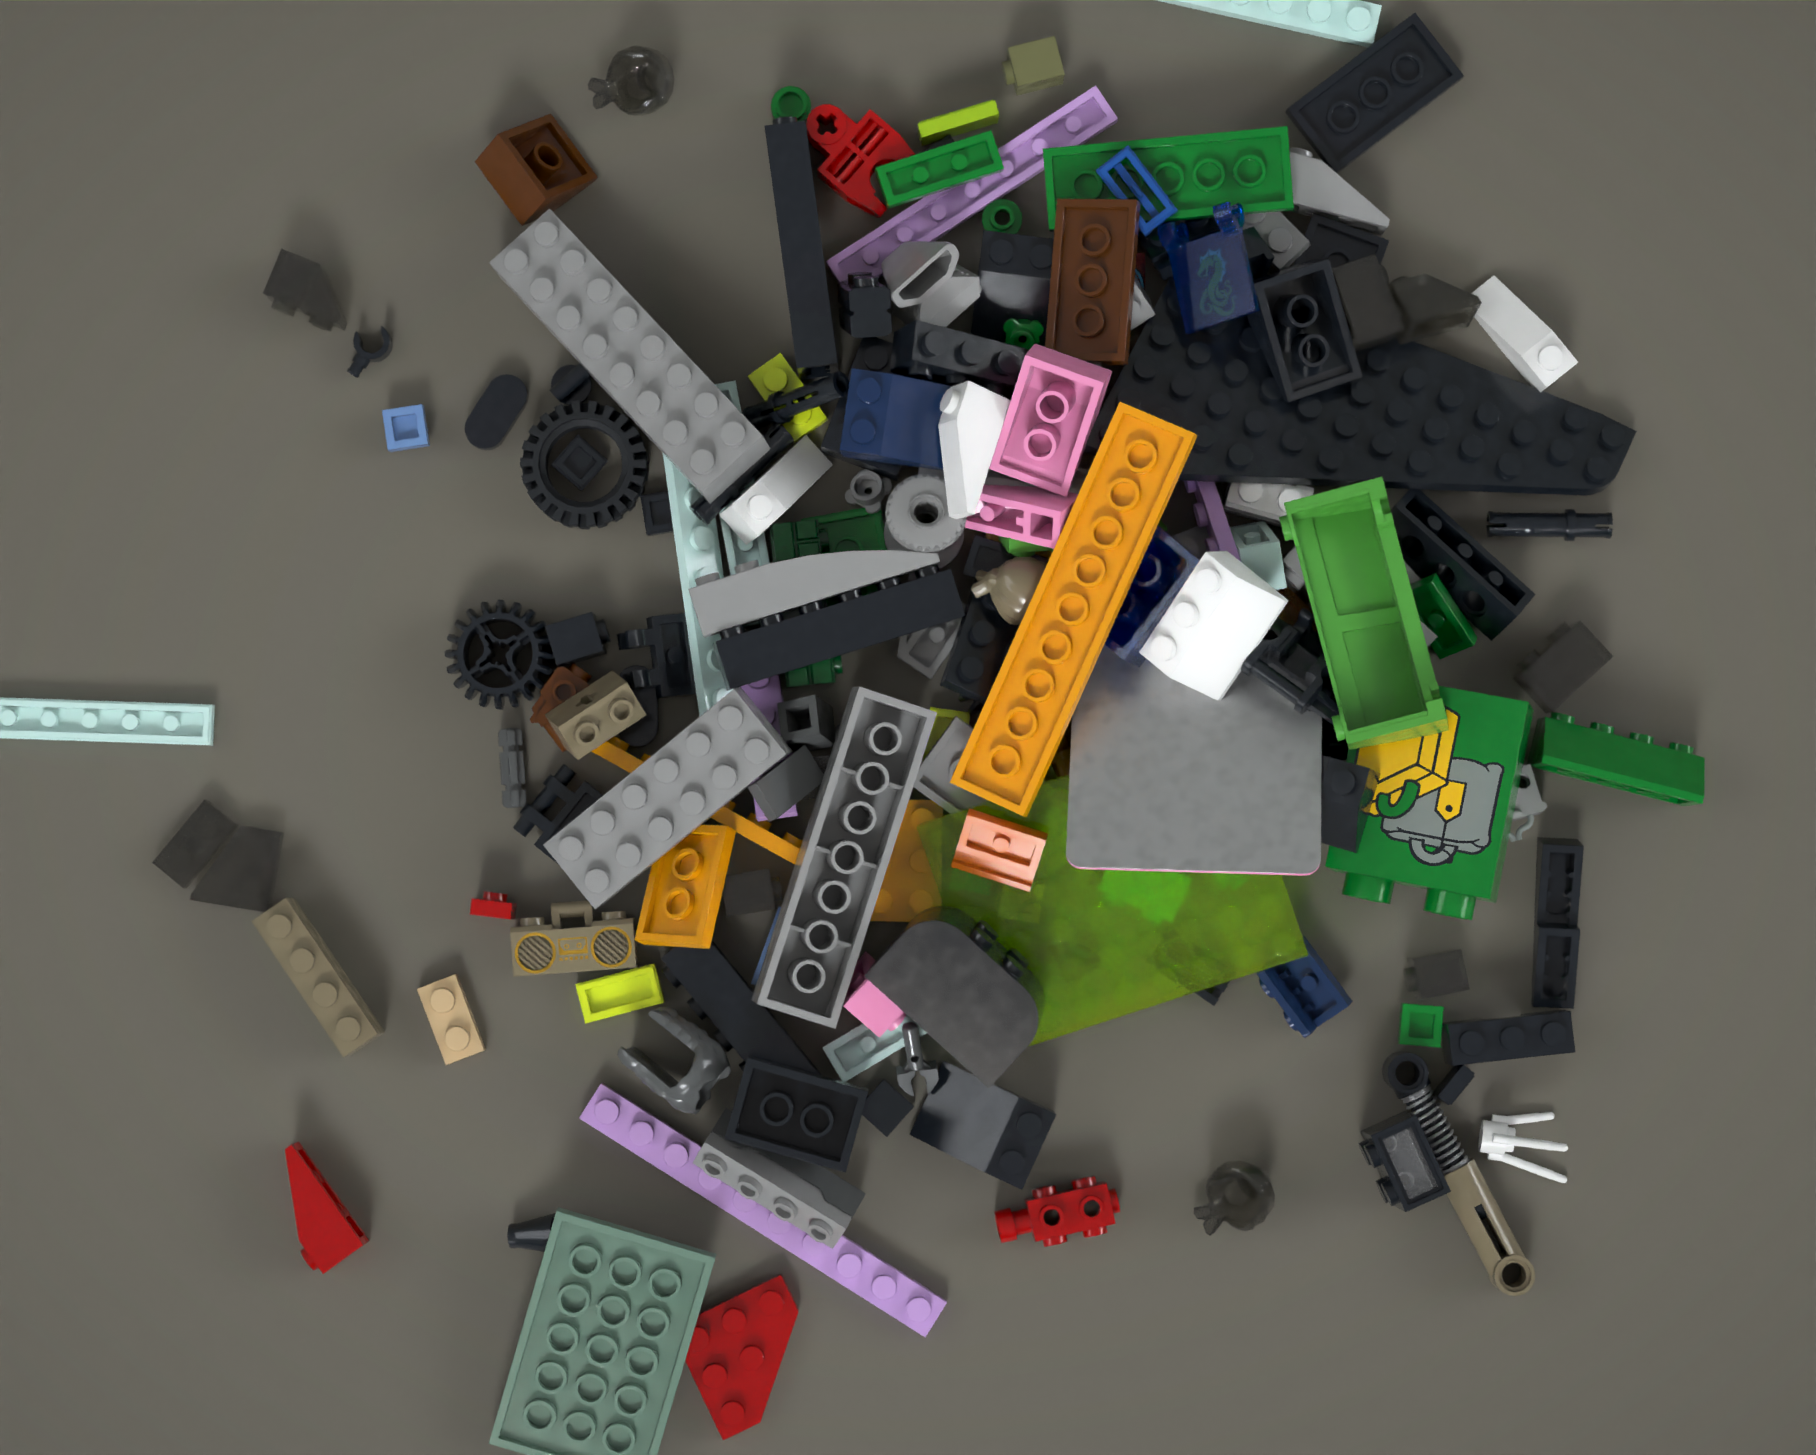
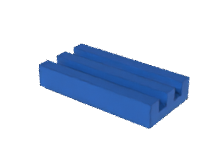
(1114, 162)

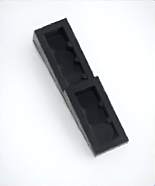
(1556, 922)

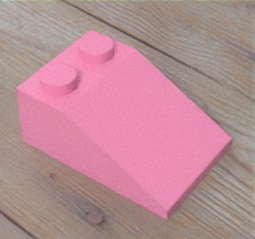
(1050, 419)

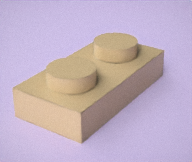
(451, 1019)

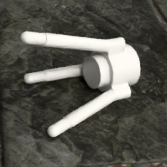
(1498, 1138)

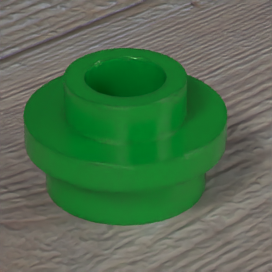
(1006, 206)

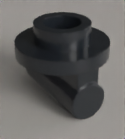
(571, 384)

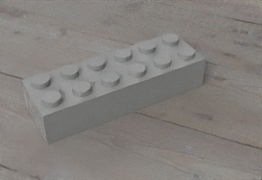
(667, 797)

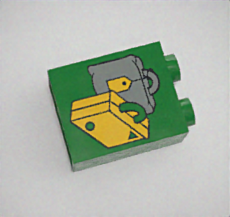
(1442, 807)

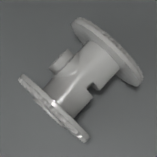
(917, 502)

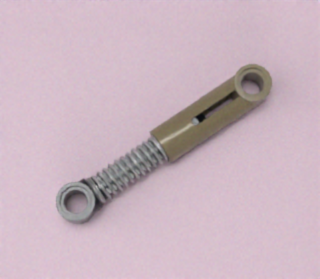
(1468, 1188)

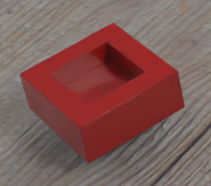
(493, 905)

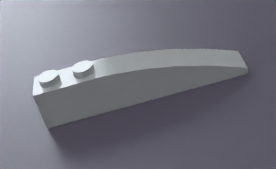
(793, 583)

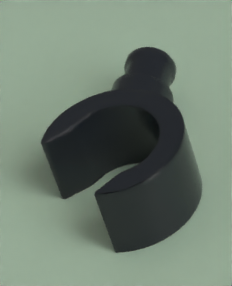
(362, 358)

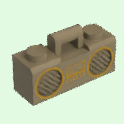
(554, 950)

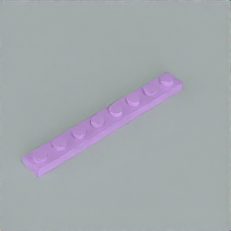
(948, 209)

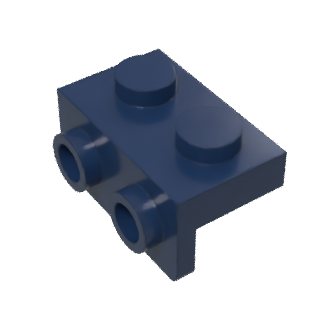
(1305, 991)

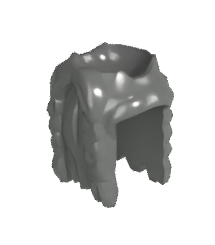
(706, 1069)

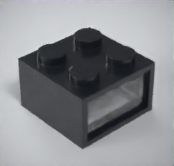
(1404, 1162)

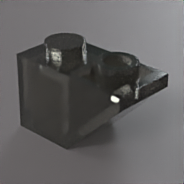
(304, 288)

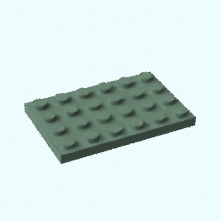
(601, 1341)

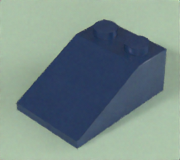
(893, 420)

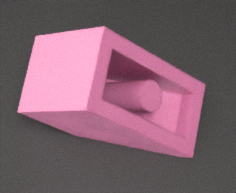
(869, 1003)

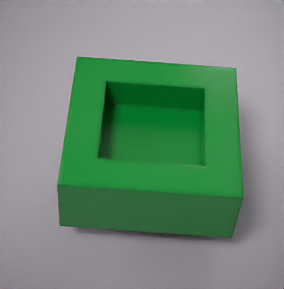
(1420, 1025)

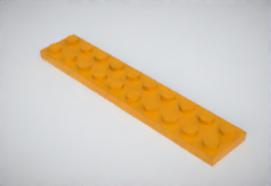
(1073, 609)

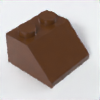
(535, 168)

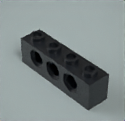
(1473, 577)

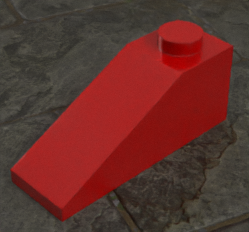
(321, 1218)

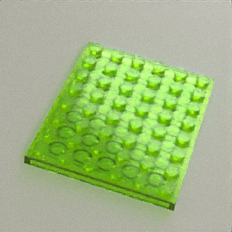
(1115, 936)

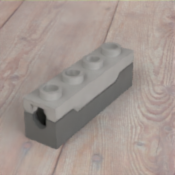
(784, 1185)

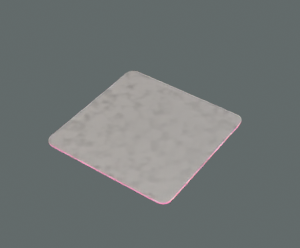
(1192, 778)

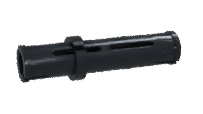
(828, 389)
(778, 440)
(1550, 524)

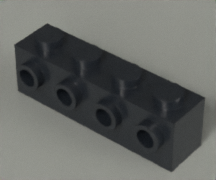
(955, 357)

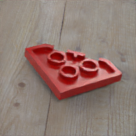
(740, 1352)

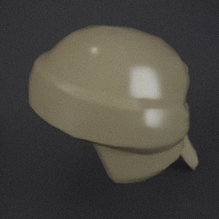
(1010, 586)

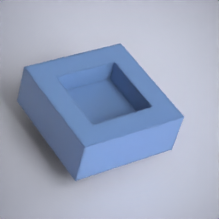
(405, 428)

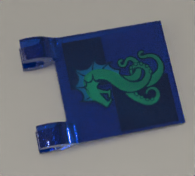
(1211, 272)

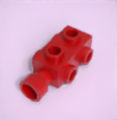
(1070, 1209)

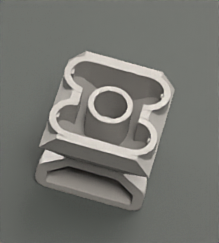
(929, 282)

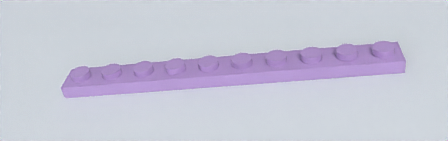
(844, 1263)

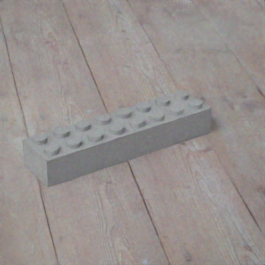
(630, 356)
(844, 856)

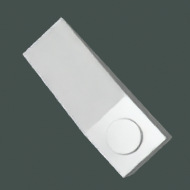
(1522, 335)
(968, 439)
(776, 490)

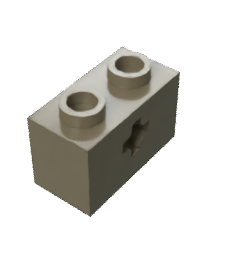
(595, 714)

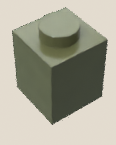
(1033, 66)

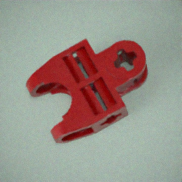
(854, 154)

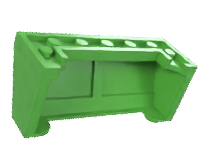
(1365, 615)

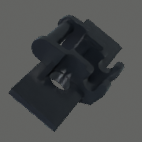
(1301, 656)

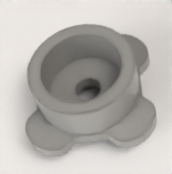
(866, 480)

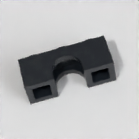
(1508, 1037)

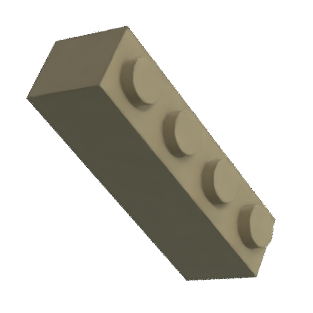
(318, 976)

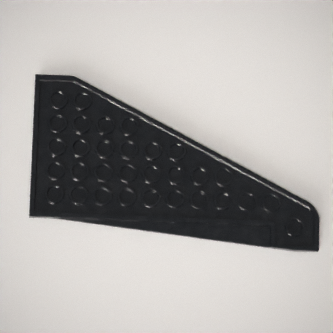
(1408, 418)

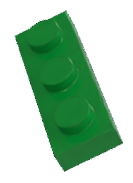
(939, 169)

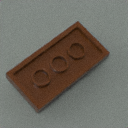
(1093, 279)

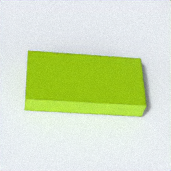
(958, 122)

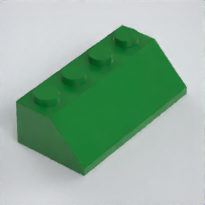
(1618, 761)

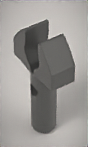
(915, 1061)

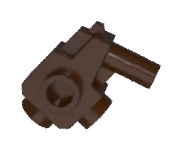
(559, 688)

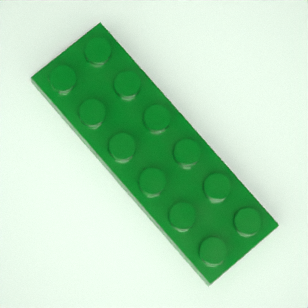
(1190, 169)

